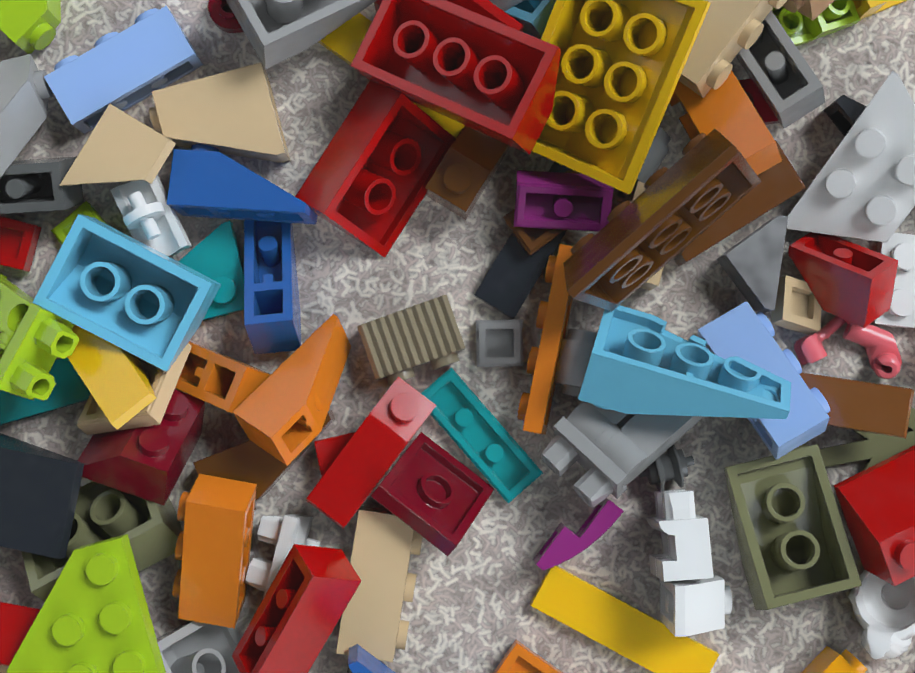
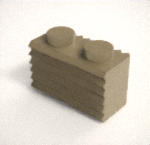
(412, 339)

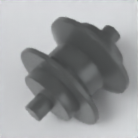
(667, 467)

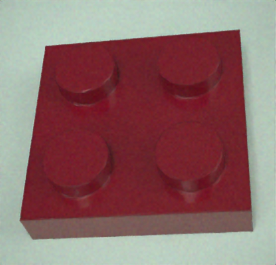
(433, 493)

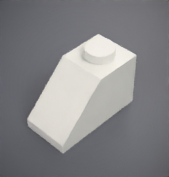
(694, 605)

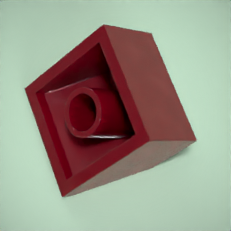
(149, 457)

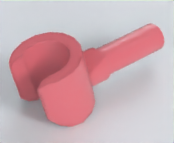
(810, 347)

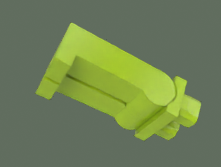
(30, 343)

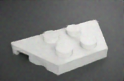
(869, 177)

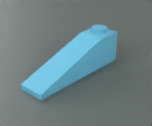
(655, 372)

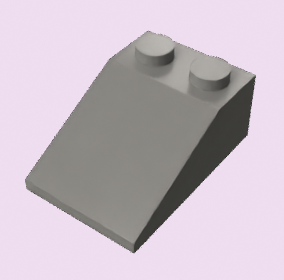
(291, 26)

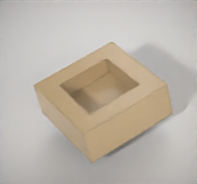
(796, 307)

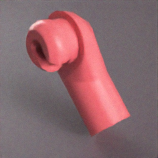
(879, 347)

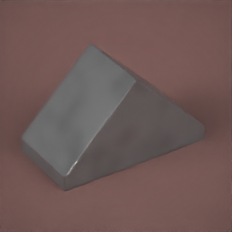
(757, 262)

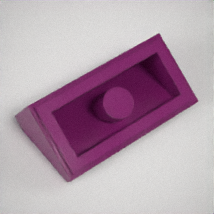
(561, 201)

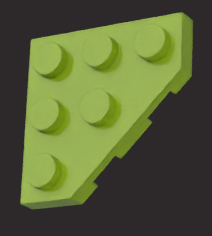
(93, 618)

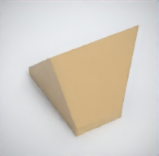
(119, 151)

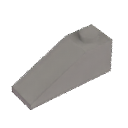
(22, 105)

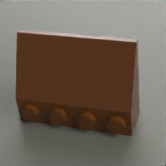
(659, 222)

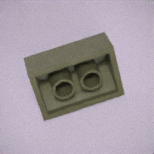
(107, 514)

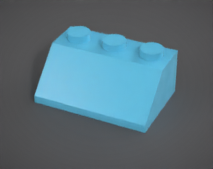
(126, 292)

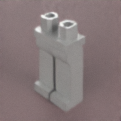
(611, 447)

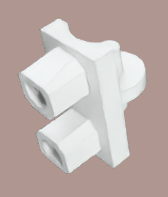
(150, 217)
(284, 533)

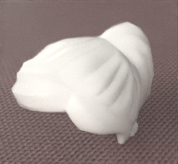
(885, 615)

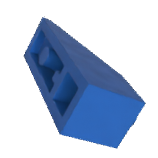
(218, 187)
(271, 287)

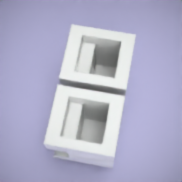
(683, 538)

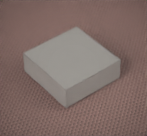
(499, 343)

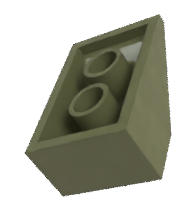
(789, 529)

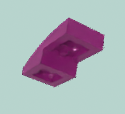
(566, 544)

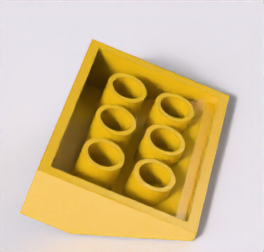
(614, 81)

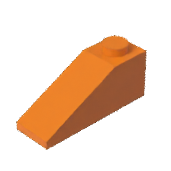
(218, 378)

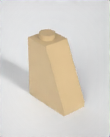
(225, 112)

